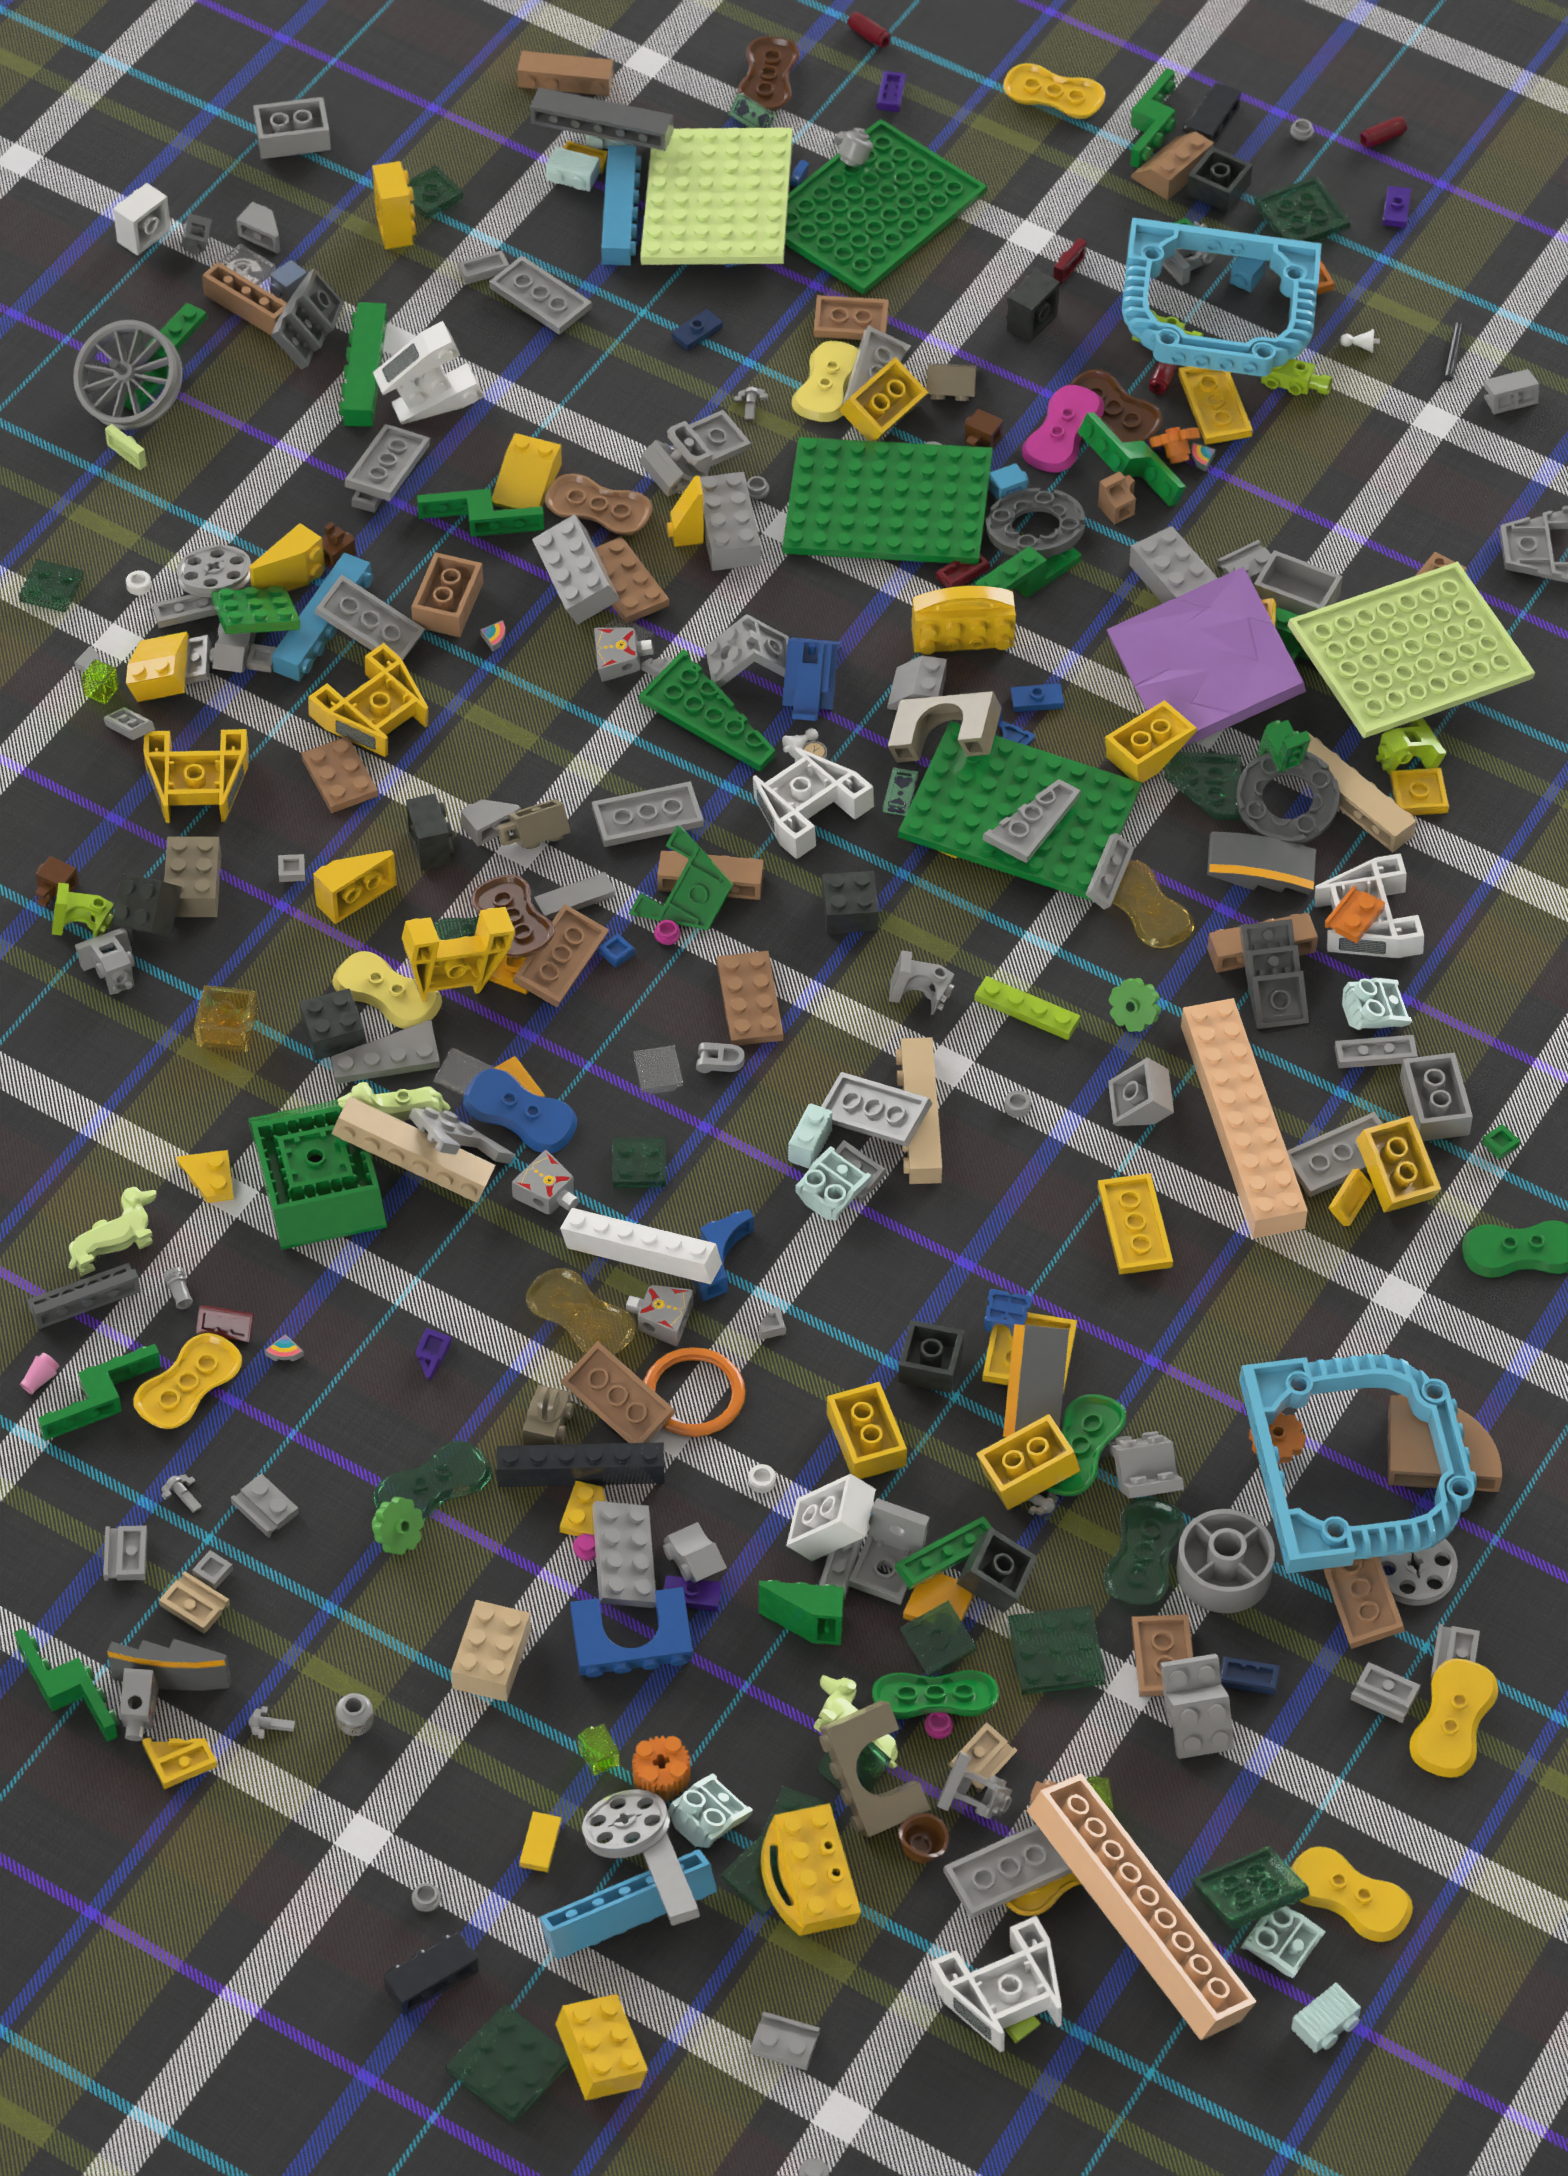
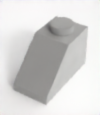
(259, 227)
(483, 817)

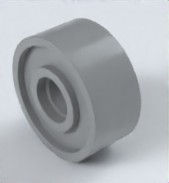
(1225, 1560)

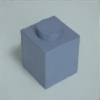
(286, 280)

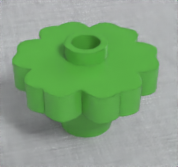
(1134, 1004)
(398, 1525)

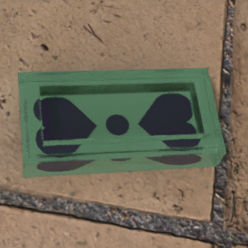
(751, 113)
(900, 791)

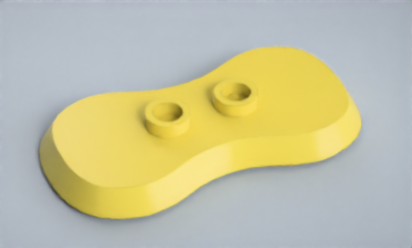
(827, 382)
(378, 985)

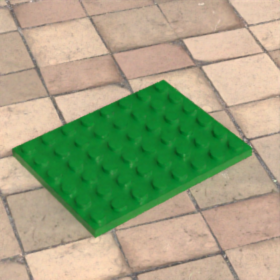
(876, 214)
(888, 500)
(974, 793)

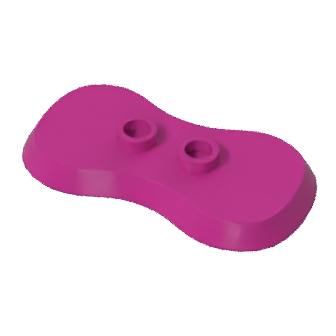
(1057, 441)

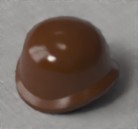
(923, 1838)

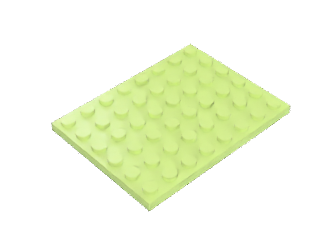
(718, 197)
(1410, 649)

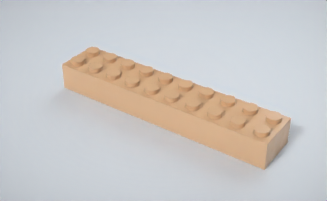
(1243, 1118)
(1141, 1906)

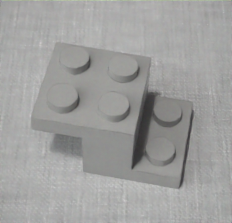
(1145, 1465)
(1197, 1706)

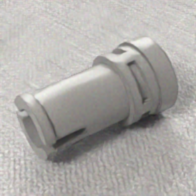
(176, 1282)

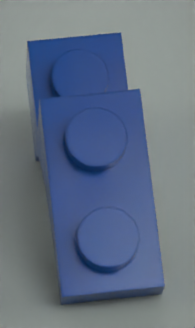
(725, 1235)

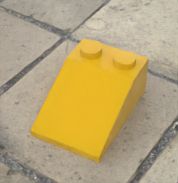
(526, 472)
(290, 562)
(158, 667)
(1148, 741)
(353, 883)

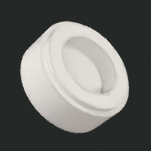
(138, 582)
(761, 1478)

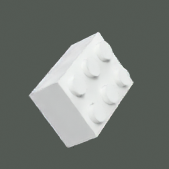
(831, 1517)

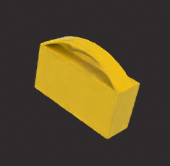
(963, 619)
(810, 1870)

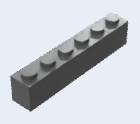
(601, 119)

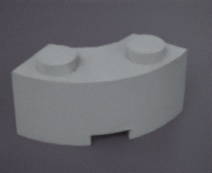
(231, 650)
(693, 1553)

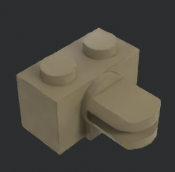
(547, 1416)

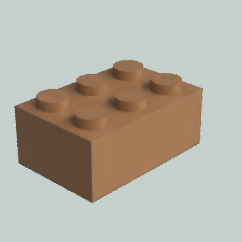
(447, 594)

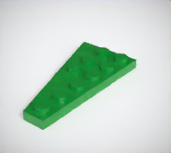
(704, 709)

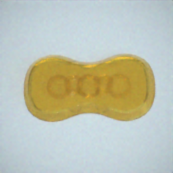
(1154, 915)
(566, 1300)

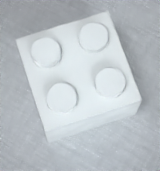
(142, 219)

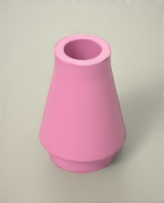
(40, 1371)

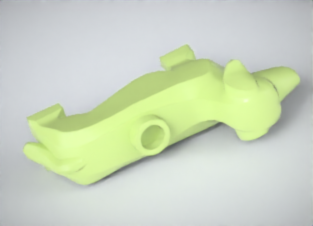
(398, 1103)
(116, 1234)
(840, 1705)

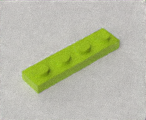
(1027, 1008)

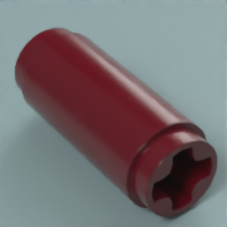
(869, 29)
(1383, 132)
(1162, 377)

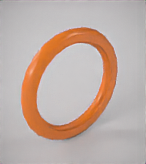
(716, 1359)

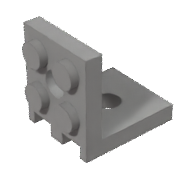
(742, 645)
(891, 1537)

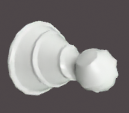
(1363, 340)
(792, 742)

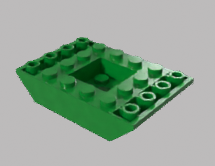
(315, 1198)

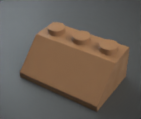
(1170, 167)

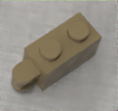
(535, 825)

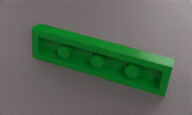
(941, 1554)

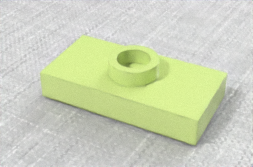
(125, 446)

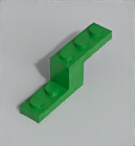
(1153, 118)
(178, 331)
(1131, 459)
(480, 512)
(1030, 571)
(1284, 745)
(99, 1391)
(66, 1684)

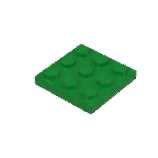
(255, 610)

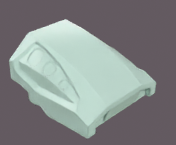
(1374, 1004)
(831, 1184)
(707, 1812)
(1286, 1940)

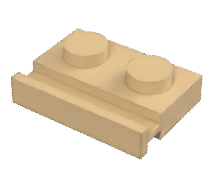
(194, 1602)
(988, 1753)

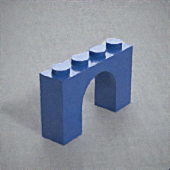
(599, 1654)

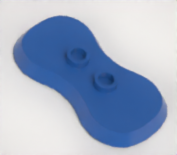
(501, 1100)

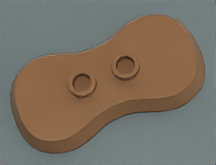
(617, 510)

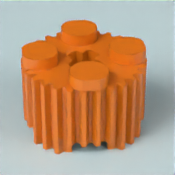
(661, 1767)

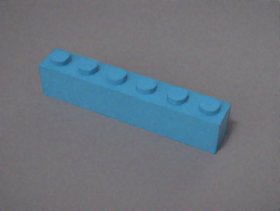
(619, 205)
(301, 647)
(619, 1908)

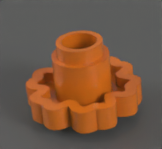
(1175, 443)
(1287, 1436)

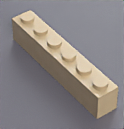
(1366, 803)
(918, 1077)
(411, 1149)

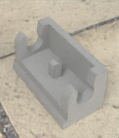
(1511, 391)

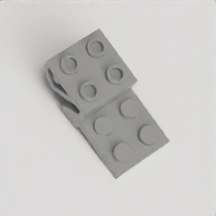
(694, 451)

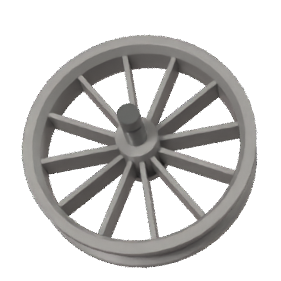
(127, 374)

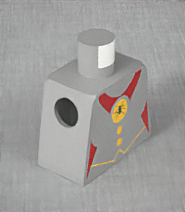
(619, 651)
(545, 1185)
(662, 1312)
(138, 1702)

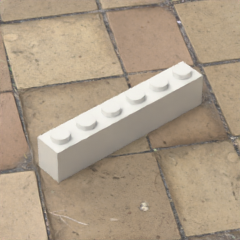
(641, 1246)

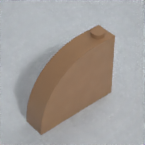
(1413, 1455)

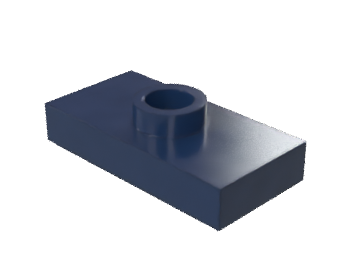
(697, 329)
(1249, 1675)

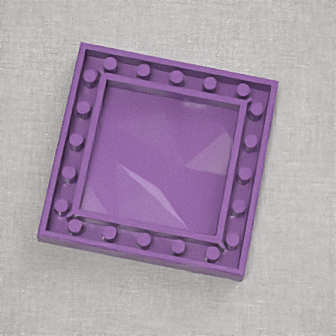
(1208, 655)

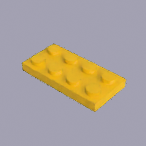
(1215, 404)
(1135, 1224)

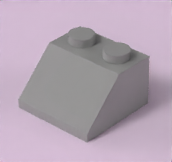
(918, 679)
(1141, 1094)

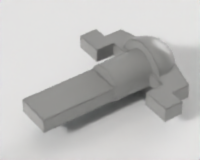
(751, 394)
(175, 1484)
(1045, 1505)
(256, 1722)

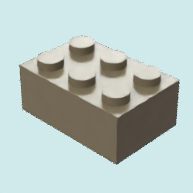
(195, 867)

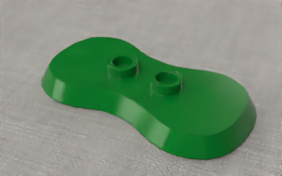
(1501, 1250)
(1088, 1427)
(957, 1693)

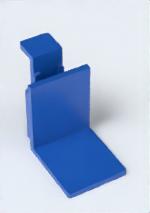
(810, 676)

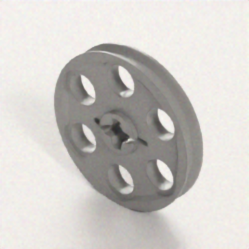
(213, 570)
(1427, 1570)
(626, 1823)

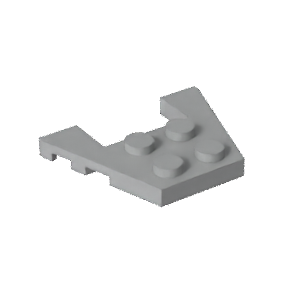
(1529, 548)
(452, 1133)

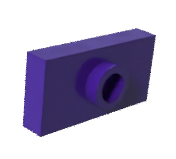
(891, 91)
(1396, 206)
(698, 1594)

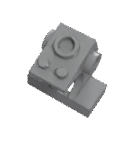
(1180, 267)
(114, 964)
(922, 977)
(996, 1797)

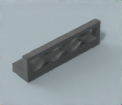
(84, 1295)

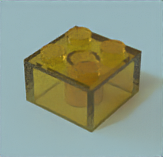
(225, 1018)

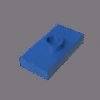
(1036, 697)

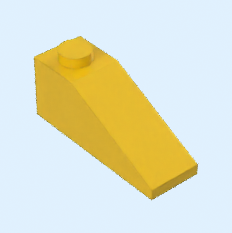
(687, 516)

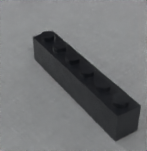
(580, 1462)

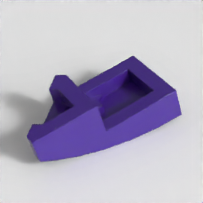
(432, 1351)

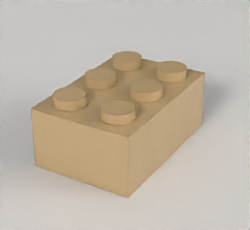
(491, 1650)

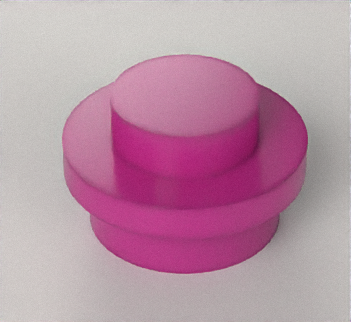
(667, 932)
(585, 1547)
(938, 1725)

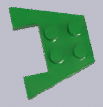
(697, 892)

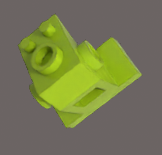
(1402, 744)
(81, 908)

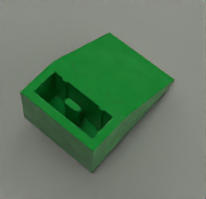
(805, 1609)

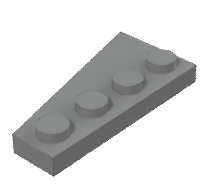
(873, 354)
(1033, 823)
(394, 1054)

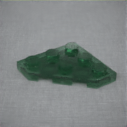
(1208, 781)

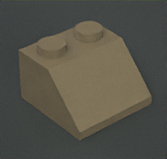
(951, 380)

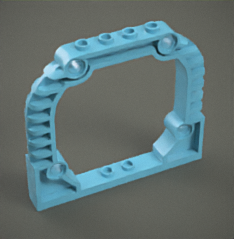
(1292, 260)
(1305, 1539)

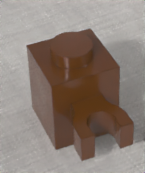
(983, 429)
(335, 544)
(50, 875)

